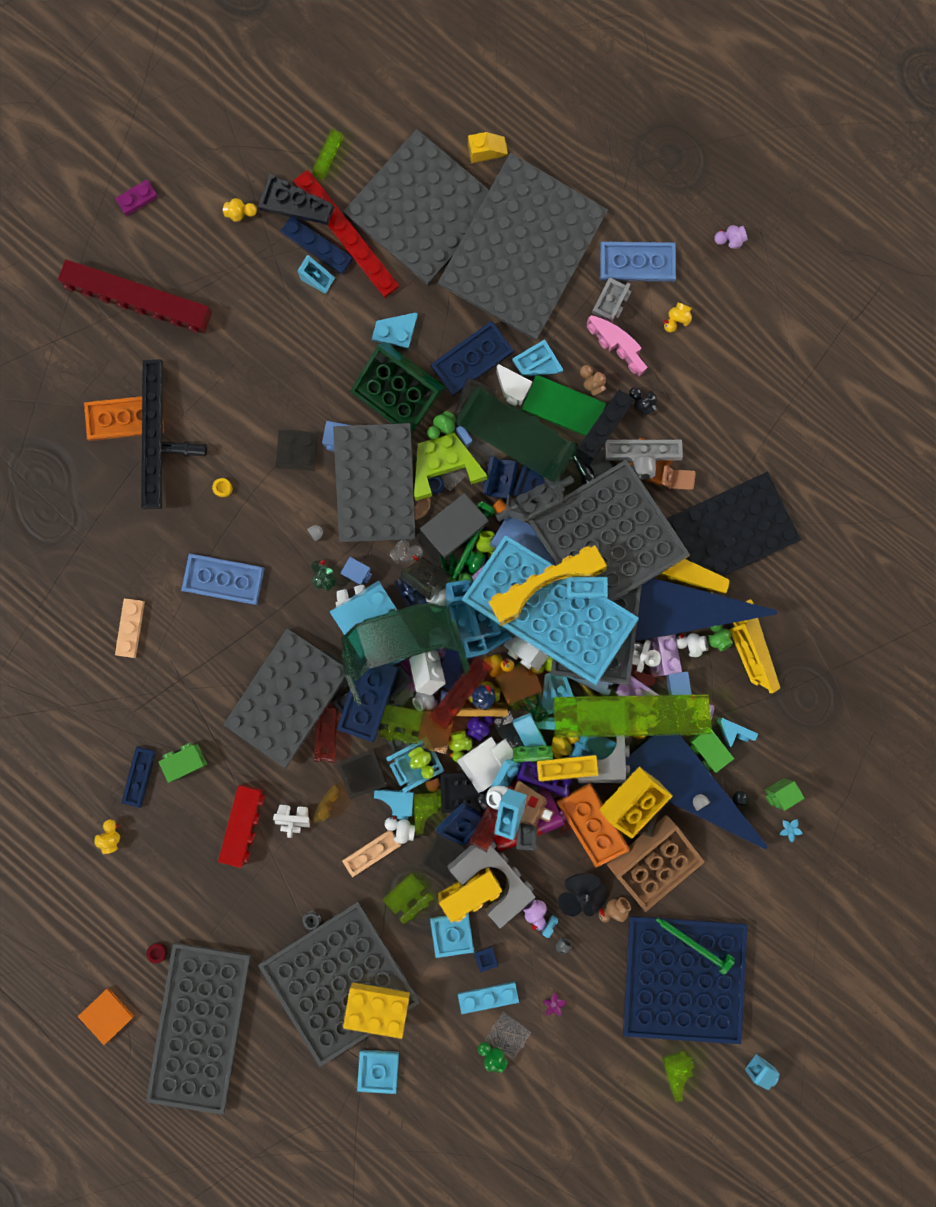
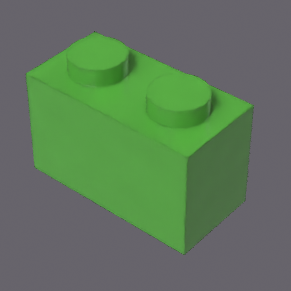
(711, 750)
(183, 762)
(783, 794)

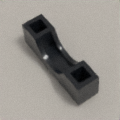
(604, 427)

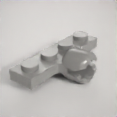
(643, 453)

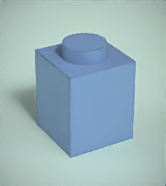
(356, 571)
(678, 684)

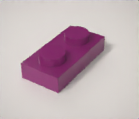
(136, 197)

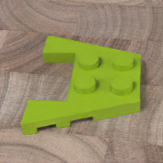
(440, 457)

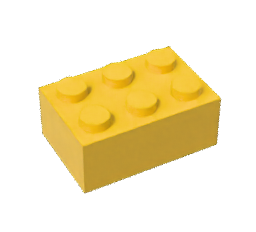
(635, 802)
(461, 899)
(376, 1010)

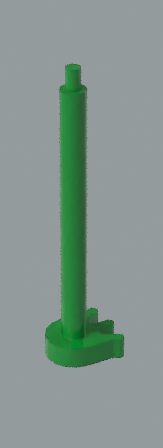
(487, 511)
(724, 965)

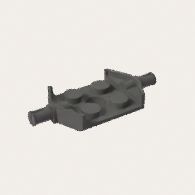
(525, 505)

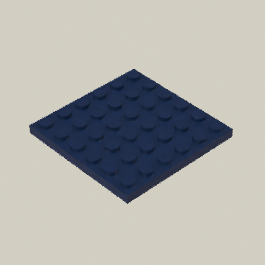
(677, 990)

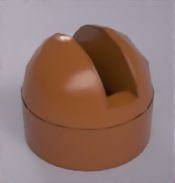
(433, 784)

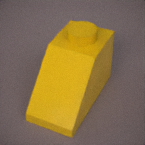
(486, 147)

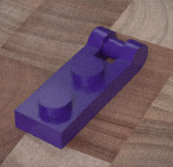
(529, 773)

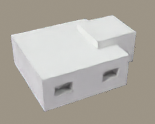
(484, 762)

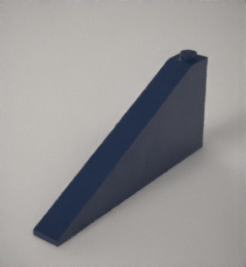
(675, 609)
(684, 776)

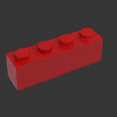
(241, 826)

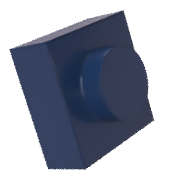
(486, 959)

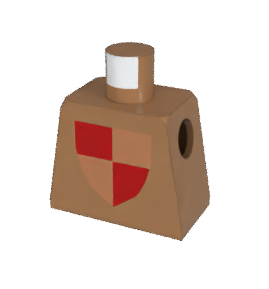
(534, 806)

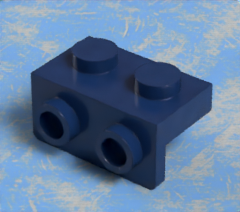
(501, 478)

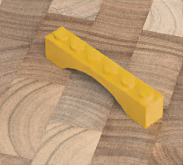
(510, 604)

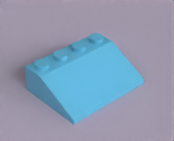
(364, 605)

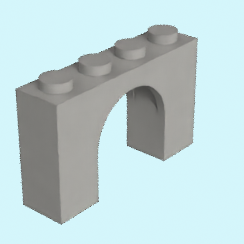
(614, 767)
(516, 892)

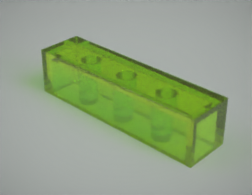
(327, 153)

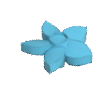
(791, 829)

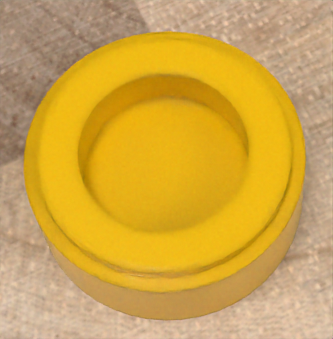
(222, 487)

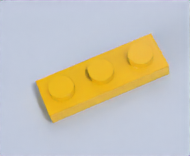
(567, 768)

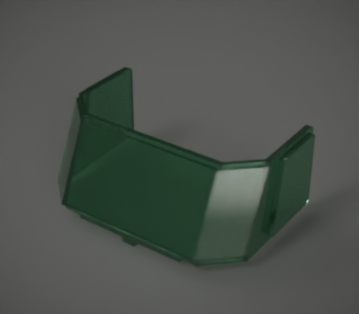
(517, 434)
(397, 637)

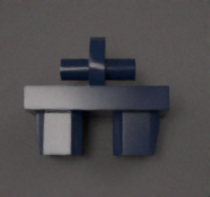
(409, 594)

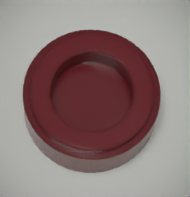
(156, 953)

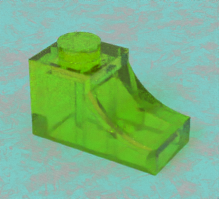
(424, 806)
(678, 1070)

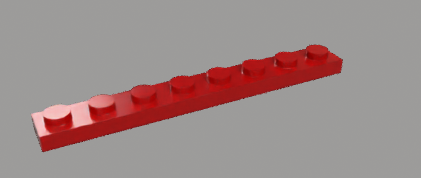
(351, 239)

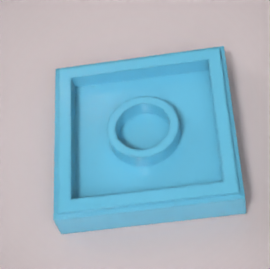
(452, 937)
(378, 1071)

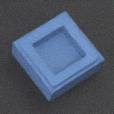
(464, 436)

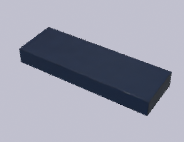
(138, 777)

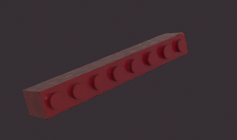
(134, 296)

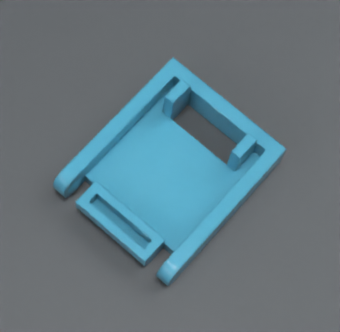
(405, 773)

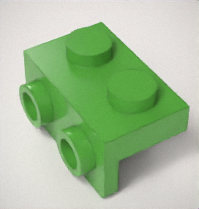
(532, 754)

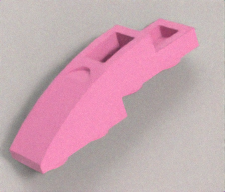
(613, 337)

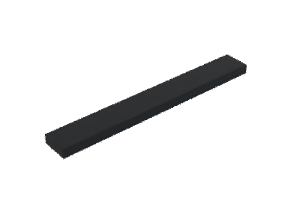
(152, 434)

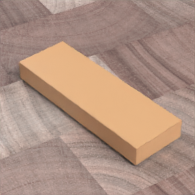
(371, 853)

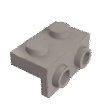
(611, 298)

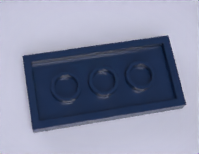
(472, 358)
(375, 690)

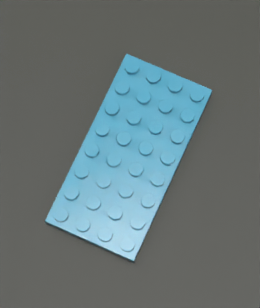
(572, 631)

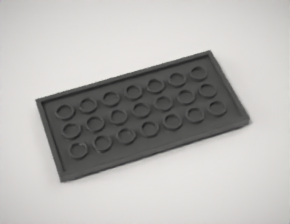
(198, 1028)

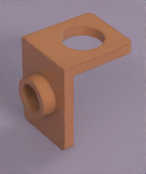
(678, 479)

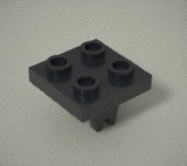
(455, 790)

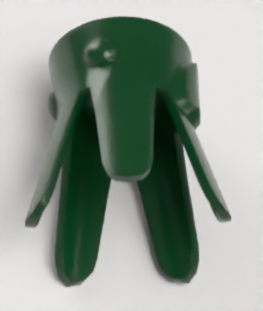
(449, 569)
(539, 713)

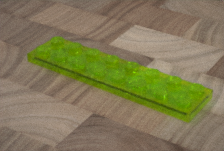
(632, 716)

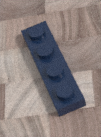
(316, 245)

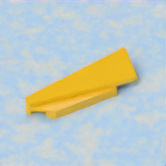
(695, 576)
(754, 653)

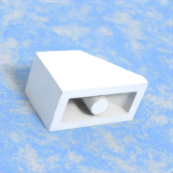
(513, 385)

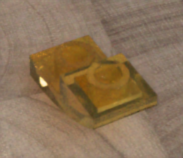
(323, 809)

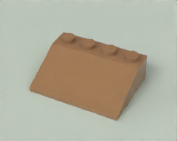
(656, 863)

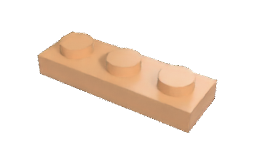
(129, 628)

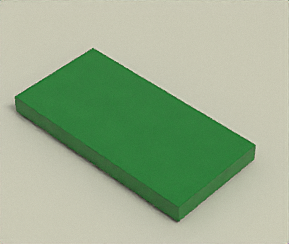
(562, 406)

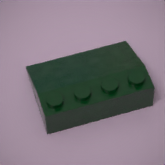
(396, 387)

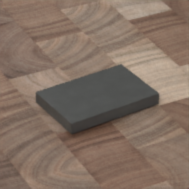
(454, 525)

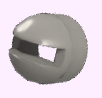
(316, 532)
(700, 801)

